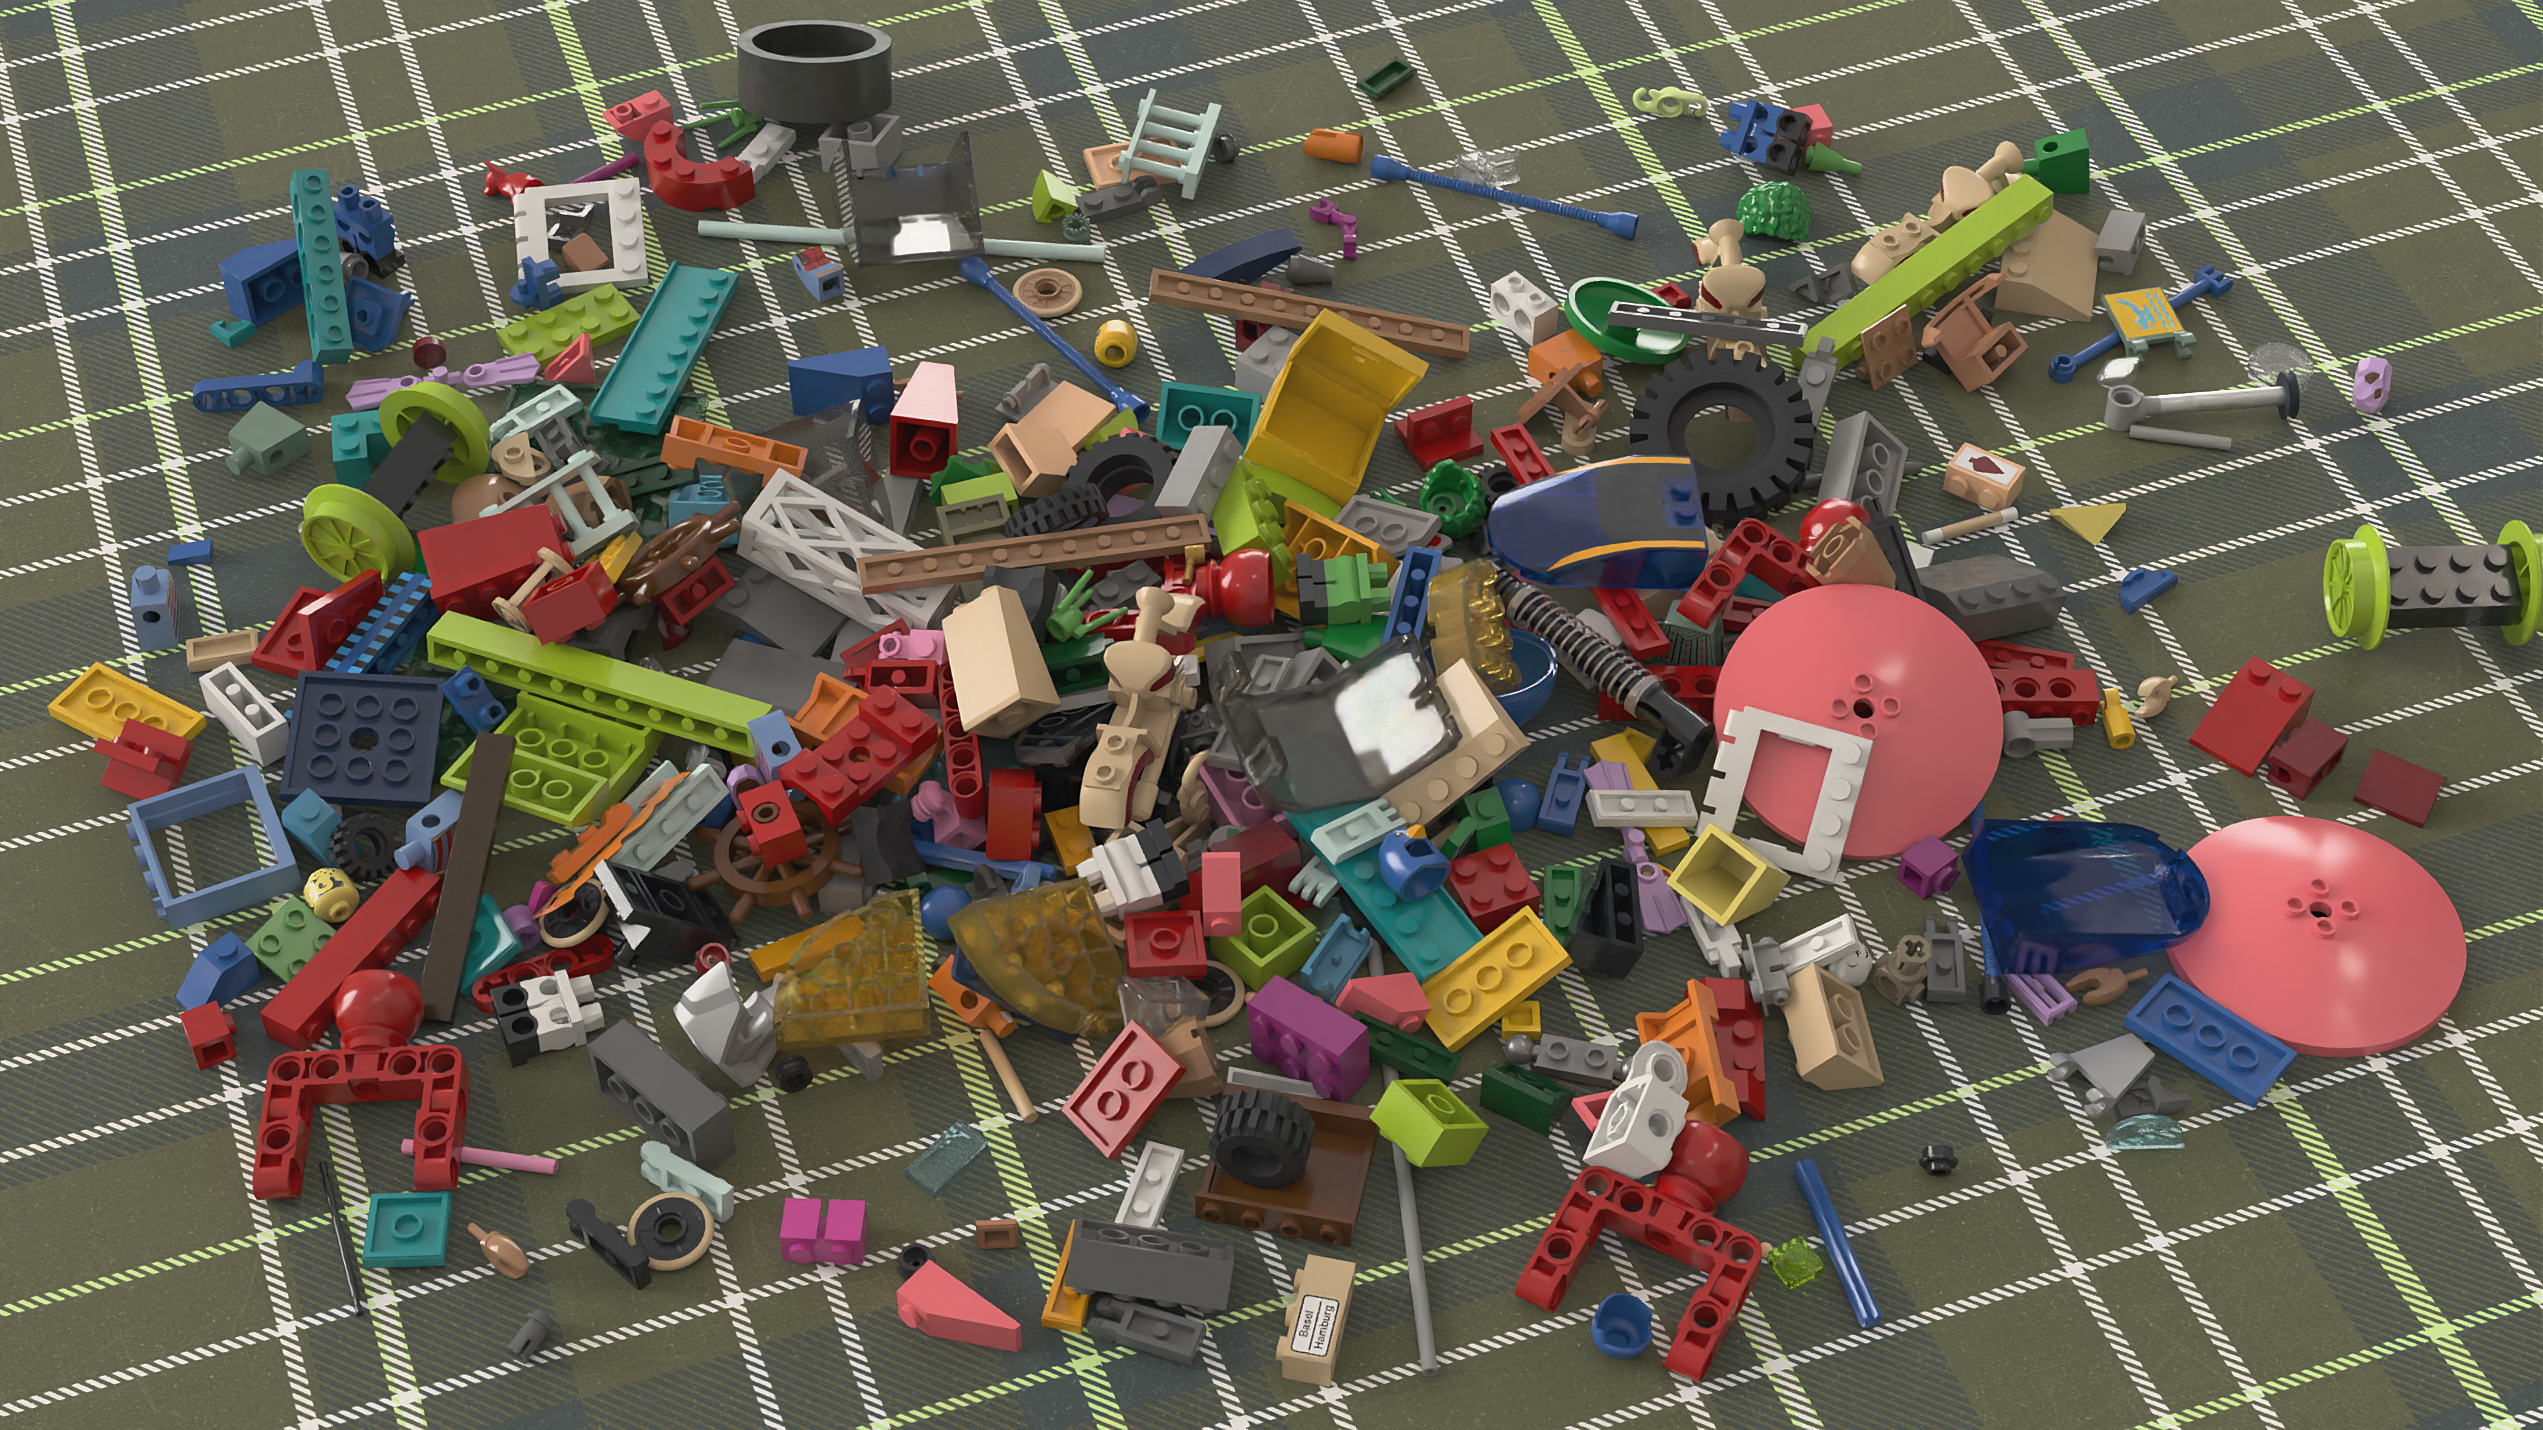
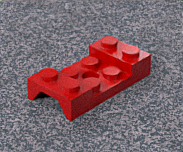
(885, 731)

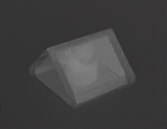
(1160, 1002)

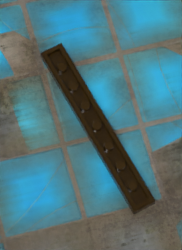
(466, 876)

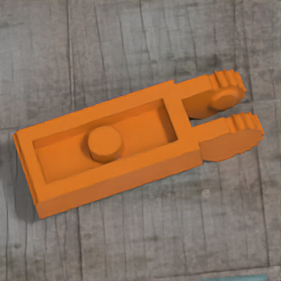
(591, 841)

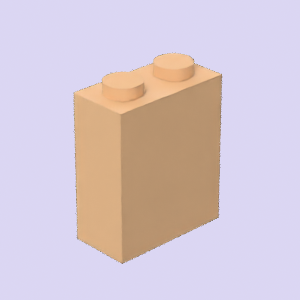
(1033, 458)

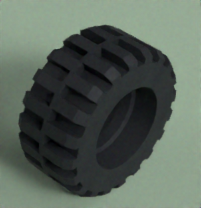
(1121, 464)

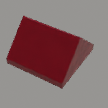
(2399, 788)
(1265, 857)

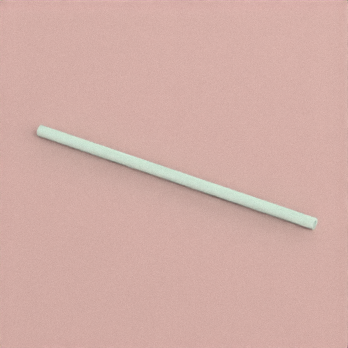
(834, 237)

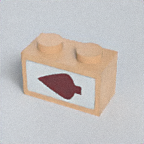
(1983, 478)

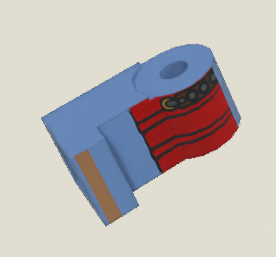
(815, 270)

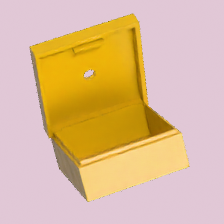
(1331, 405)

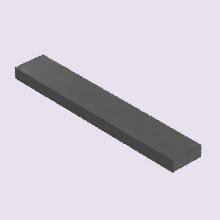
(1708, 324)

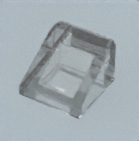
(2118, 372)

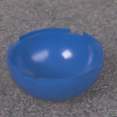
(1538, 674)

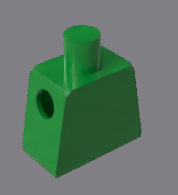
(2061, 163)
(1348, 640)

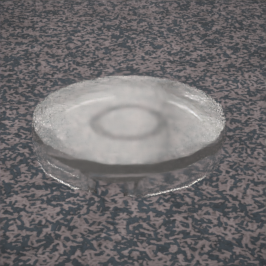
(2272, 358)

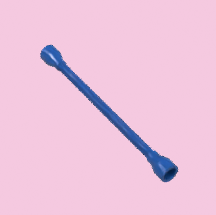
(1389, 169)
(978, 273)

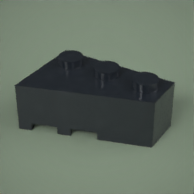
(1607, 921)

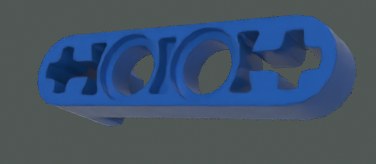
(306, 383)

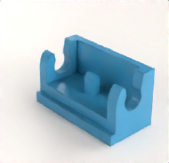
(1335, 960)

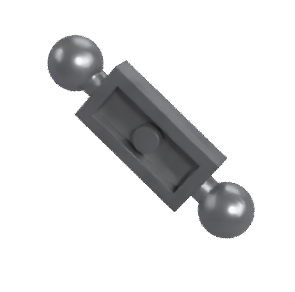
(1569, 1059)

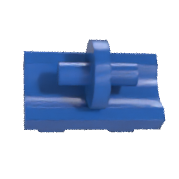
(534, 288)
(473, 700)

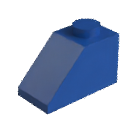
(219, 974)

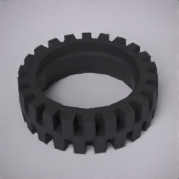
(1063, 511)

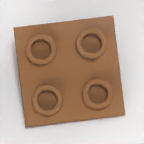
(1887, 349)

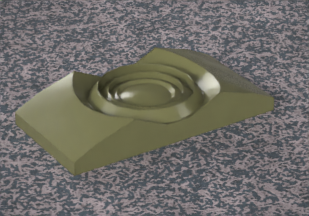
(972, 523)

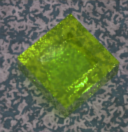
(1795, 1262)

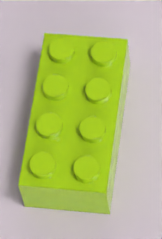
(1247, 520)

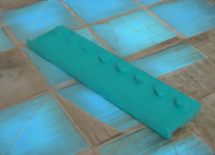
(664, 348)
(1421, 932)

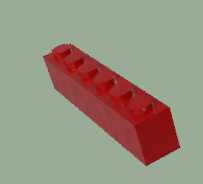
(364, 942)

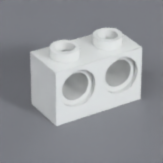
(1524, 308)

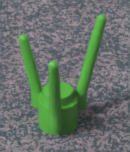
(738, 115)
(1068, 618)

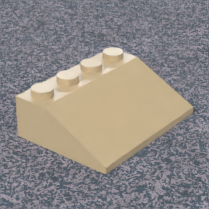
(2050, 271)
(1486, 747)

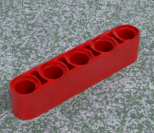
(962, 752)

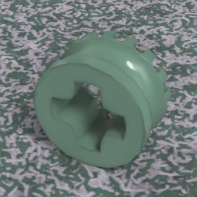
(1073, 222)

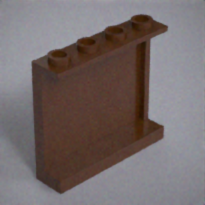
(1321, 1202)

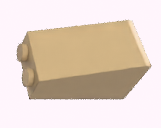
(997, 665)

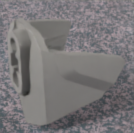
(727, 1031)

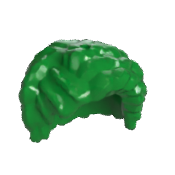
(1775, 210)
(1456, 494)

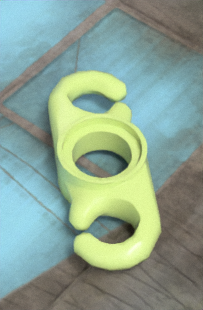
(1658, 107)

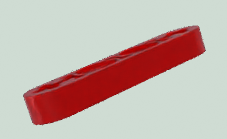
(543, 965)

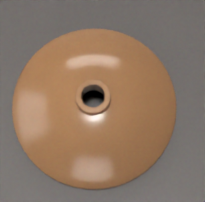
(481, 492)

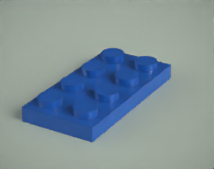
(2210, 1039)

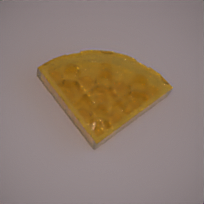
(1471, 625)
(1046, 955)
(857, 978)

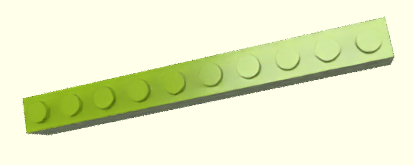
(1934, 268)
(596, 682)

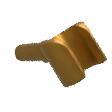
(1194, 557)

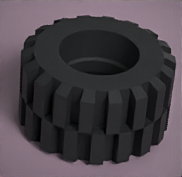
(1262, 1138)

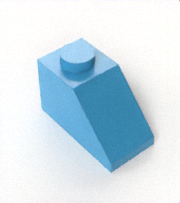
(310, 823)

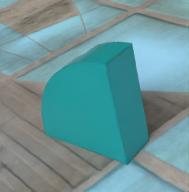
(233, 332)

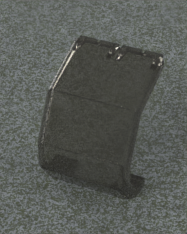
(1337, 737)

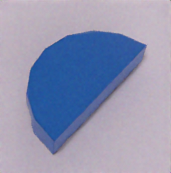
(2144, 586)

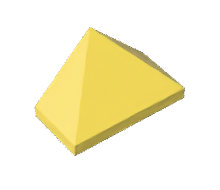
(2089, 521)

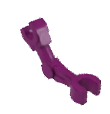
(1328, 213)

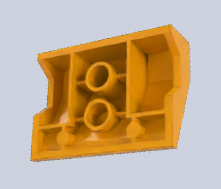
(1324, 540)

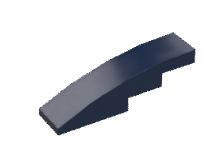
(1246, 258)

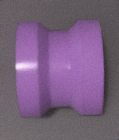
(524, 927)

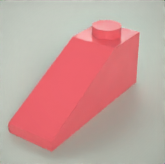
(953, 1311)

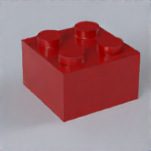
(571, 603)
(1011, 806)
(1491, 887)

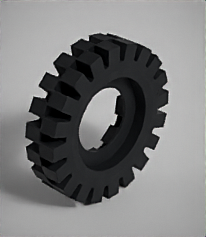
(1762, 393)

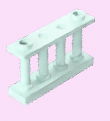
(1193, 158)
(586, 539)
(671, 818)

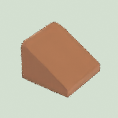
(583, 254)
(997, 1233)

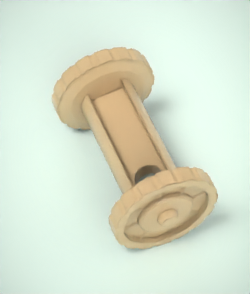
(512, 609)

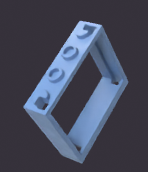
(202, 799)

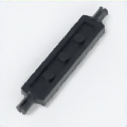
(1894, 546)

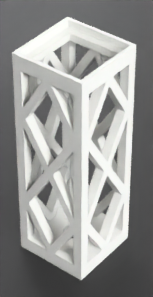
(829, 572)

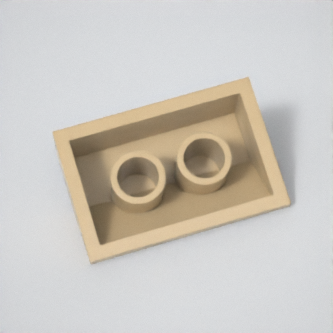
(1830, 1032)

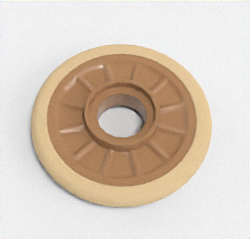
(1066, 289)

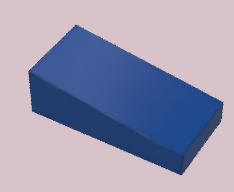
(191, 553)

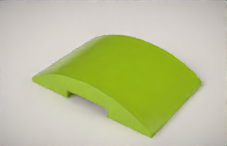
(566, 759)

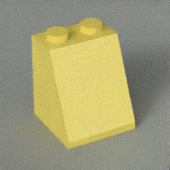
(1727, 877)

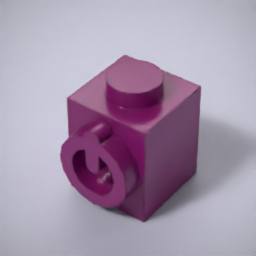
(1928, 867)

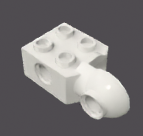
(1642, 1114)

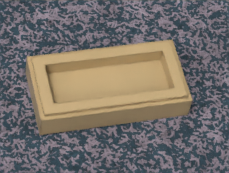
(216, 650)

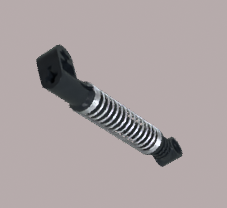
(1641, 694)

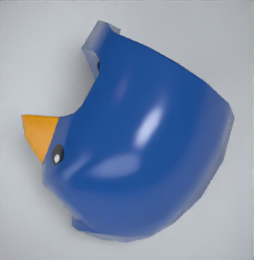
(1412, 863)

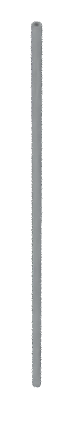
(1409, 1219)

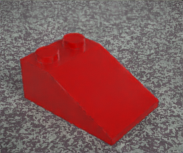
(2253, 716)

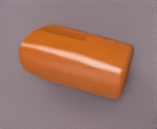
(1334, 145)

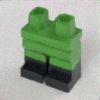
(1340, 589)

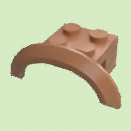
(1968, 341)

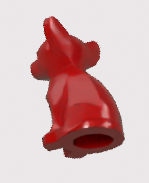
(499, 182)

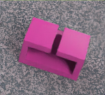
(833, 1239)

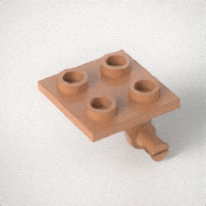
(1567, 399)

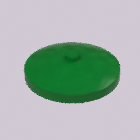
(1588, 311)

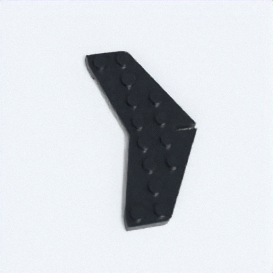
(1066, 733)

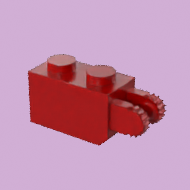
(909, 678)

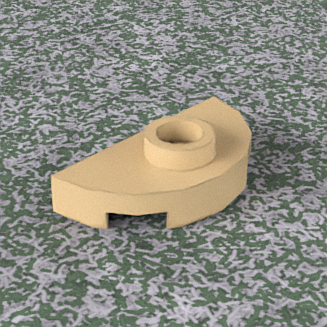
(516, 460)

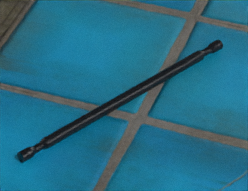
(341, 1239)

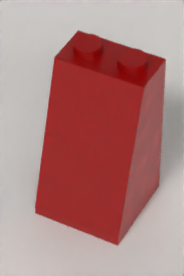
(925, 423)
(484, 541)

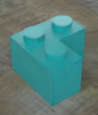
(356, 446)

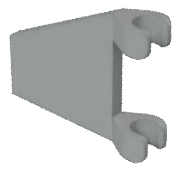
(2108, 1066)

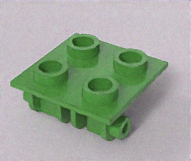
(289, 939)

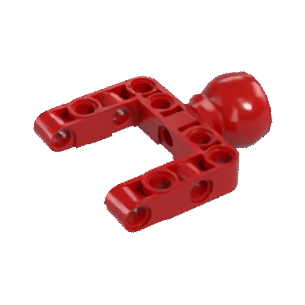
(1767, 556)
(1236, 589)
(377, 1020)
(1673, 1215)

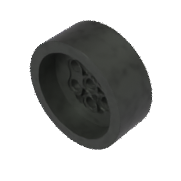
(814, 71)

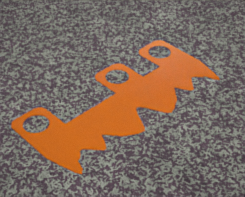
(606, 852)

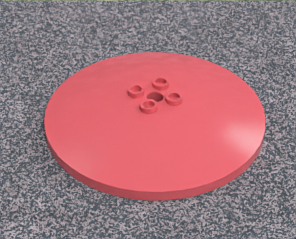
(1930, 720)
(2323, 985)

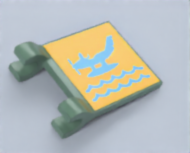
(2146, 319)

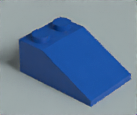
(263, 281)
(841, 378)

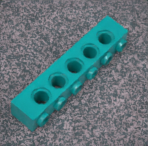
(320, 266)

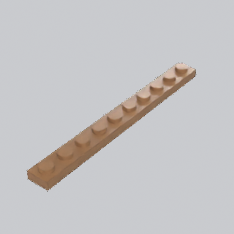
(1300, 311)
(1052, 550)

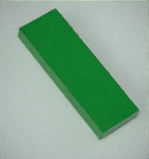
(1560, 898)

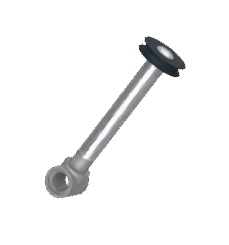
(2128, 406)

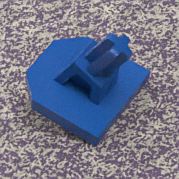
(374, 313)

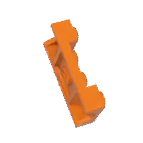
(721, 446)
(835, 705)
(1691, 1034)

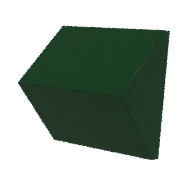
(1524, 1097)

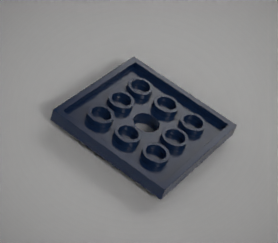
(340, 707)

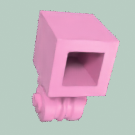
(917, 646)
(948, 826)

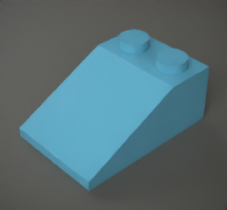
(704, 497)

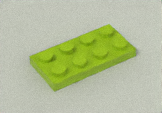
(599, 313)

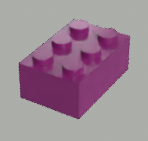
(1309, 1039)

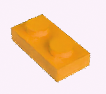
(1070, 838)

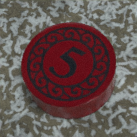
(429, 352)

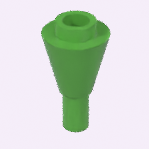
(1824, 159)

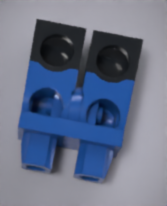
(1756, 135)
(366, 230)

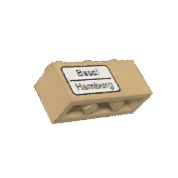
(1316, 1320)

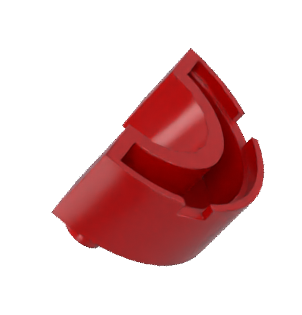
(692, 184)

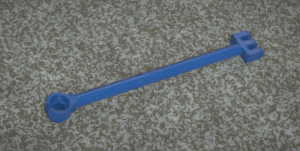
(2205, 281)

